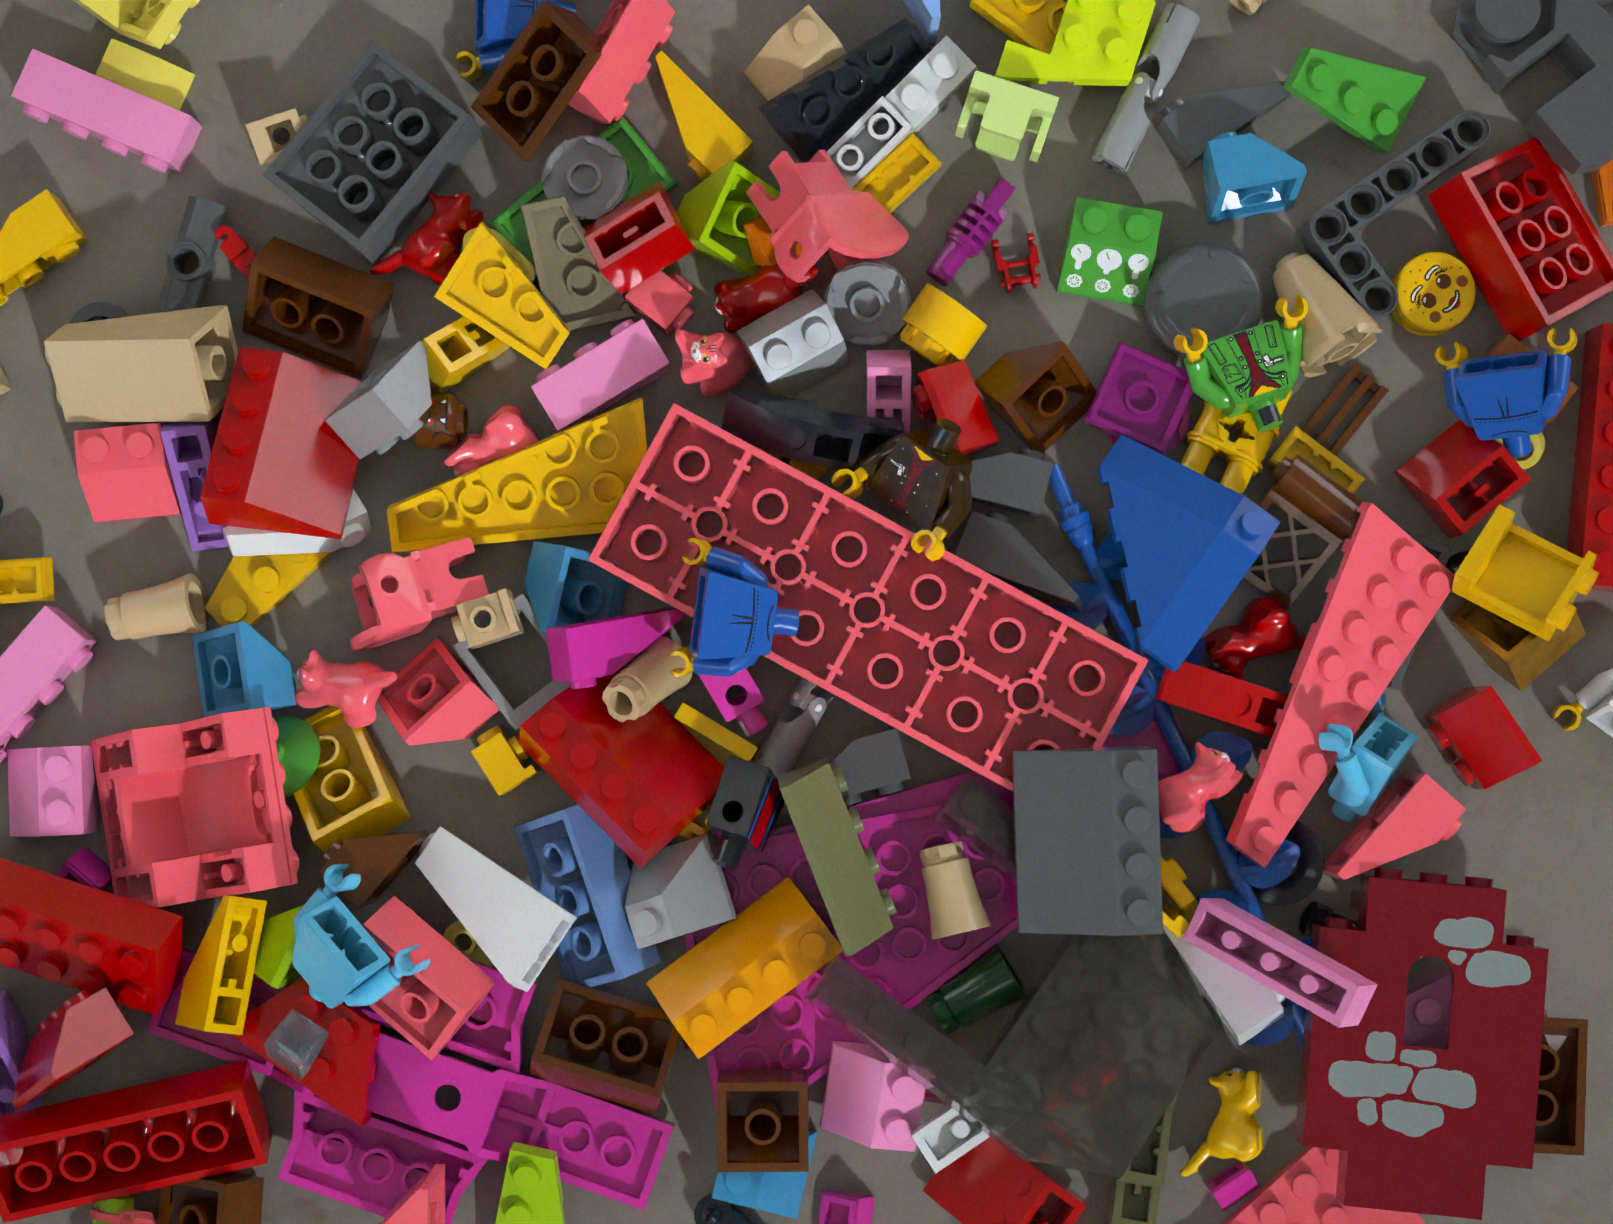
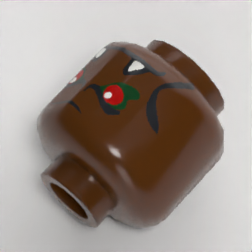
(443, 423)

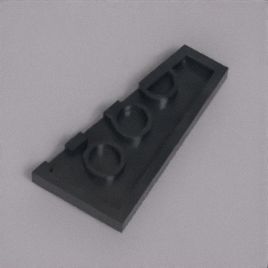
(834, 98)

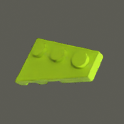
(531, 1187)

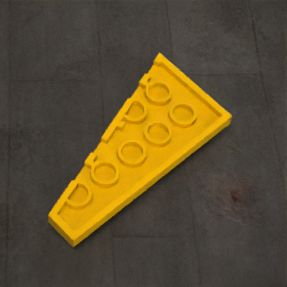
(540, 492)

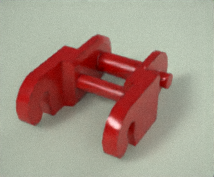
(236, 249)
(1002, 266)

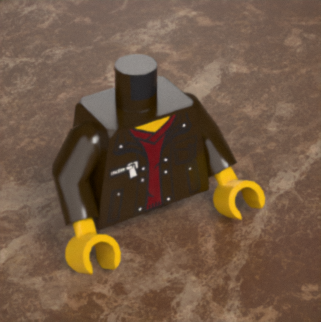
(920, 479)

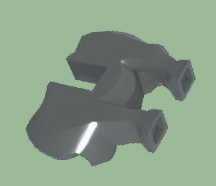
(1578, 35)

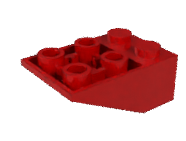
(1000, 1188)

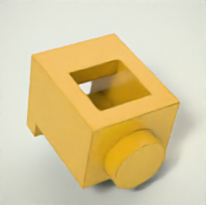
(503, 760)

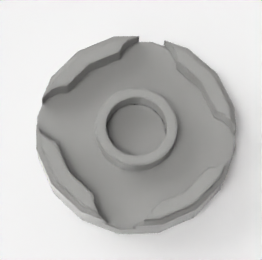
(588, 176)
(868, 301)

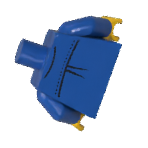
(496, 29)
(1509, 392)
(731, 615)

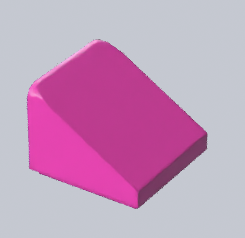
(87, 869)
(1232, 1185)
(845, 1208)

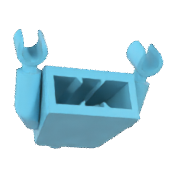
(1370, 763)
(339, 954)

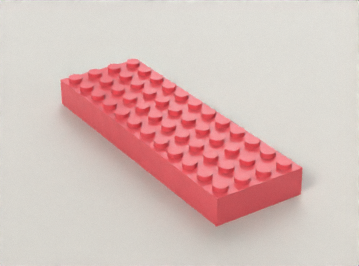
(878, 624)

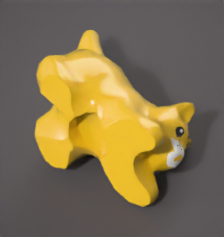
(1234, 1129)

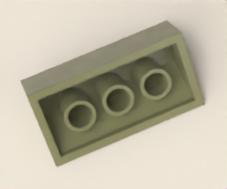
(836, 855)

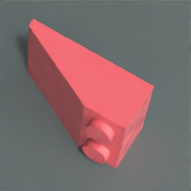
(1404, 820)

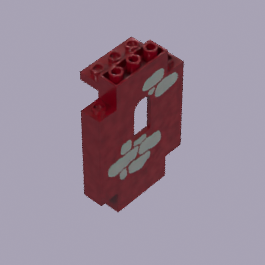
(1421, 1118)

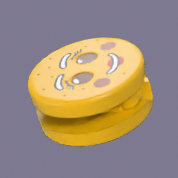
(1433, 294)

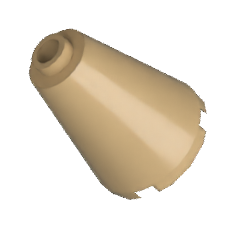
(1335, 323)

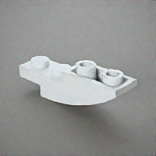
(902, 111)

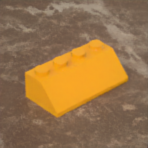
(743, 967)

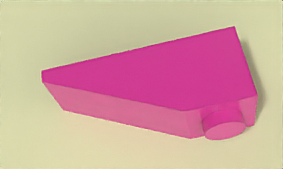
(604, 645)

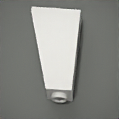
(499, 910)

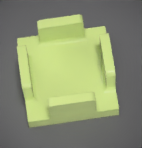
(1007, 114)

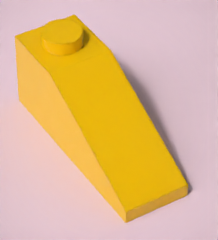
(704, 128)
(459, 352)
(223, 968)

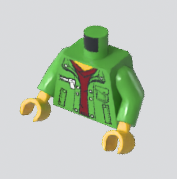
(1249, 367)

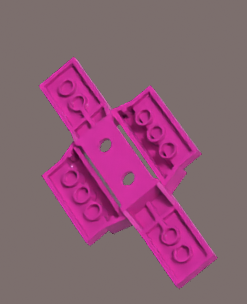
(377, 1163)

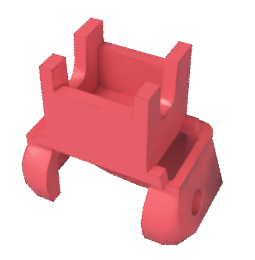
(823, 215)
(410, 592)

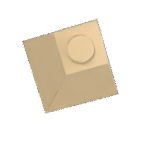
(794, 54)

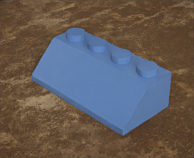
(590, 878)

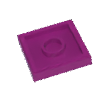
(1140, 398)

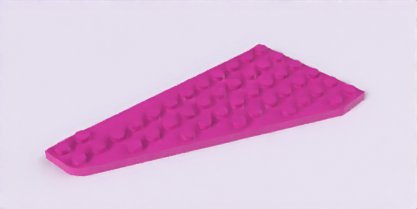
(903, 960)

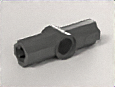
(194, 237)

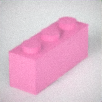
(601, 375)

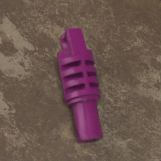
(971, 231)

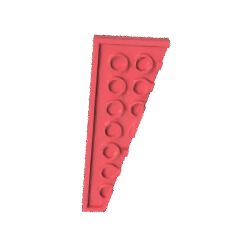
(1366, 630)

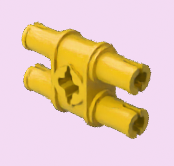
(1243, 457)

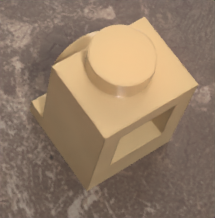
(261, 134)
(504, 619)

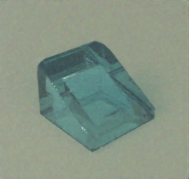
(295, 1043)

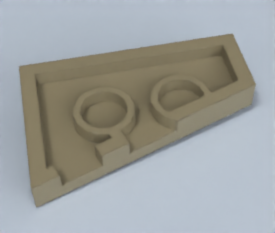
(567, 268)

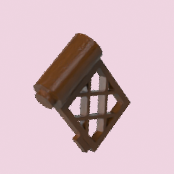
(1317, 504)

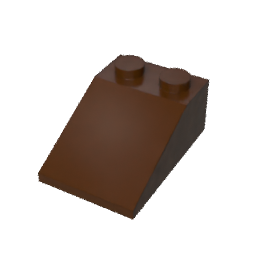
(1562, 1087)

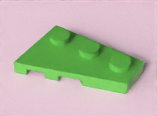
(1355, 94)

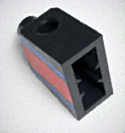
(743, 810)

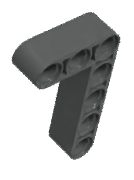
(1381, 199)

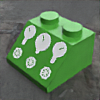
(1109, 251)

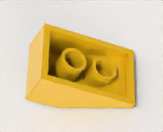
(350, 787)

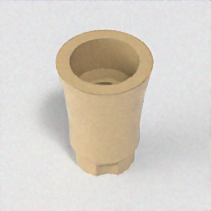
(158, 610)
(645, 681)
(951, 891)

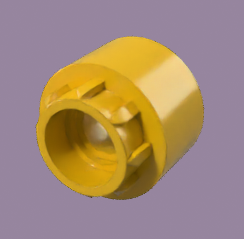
(940, 327)

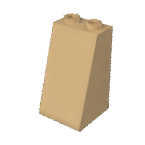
(144, 366)

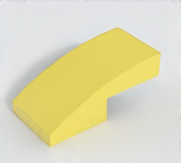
(145, 74)

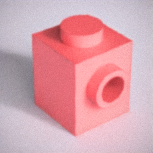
(663, 301)

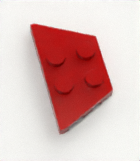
(346, 1058)

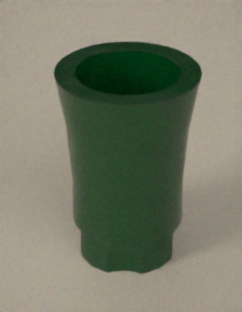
(976, 992)

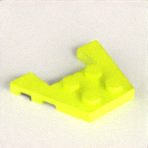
(1092, 46)

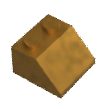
(1511, 649)

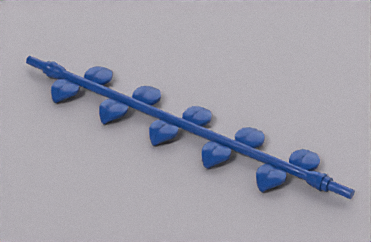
(1141, 709)

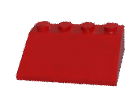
(1525, 238)
(275, 453)
(630, 776)

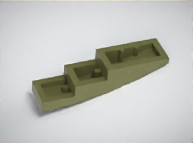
(1137, 1192)

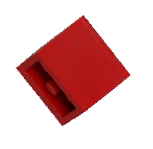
(638, 238)
(952, 395)
(1461, 478)

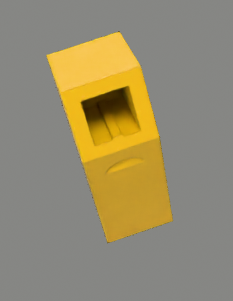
(35, 240)

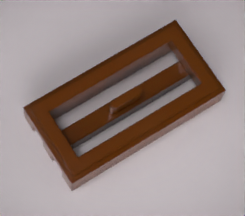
(1366, 383)

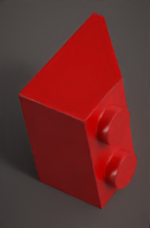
(1481, 737)

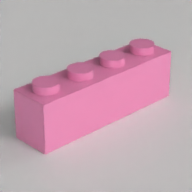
(106, 111)
(36, 668)
(1280, 962)

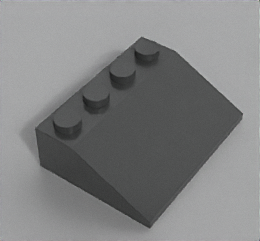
(374, 152)
(1087, 841)

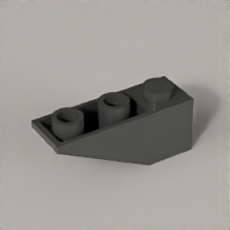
(871, 764)

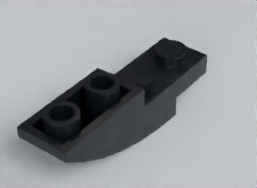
(802, 432)

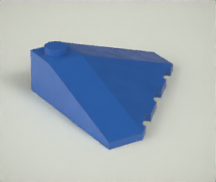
(1181, 543)

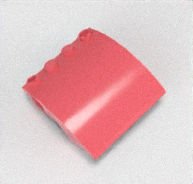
(195, 809)

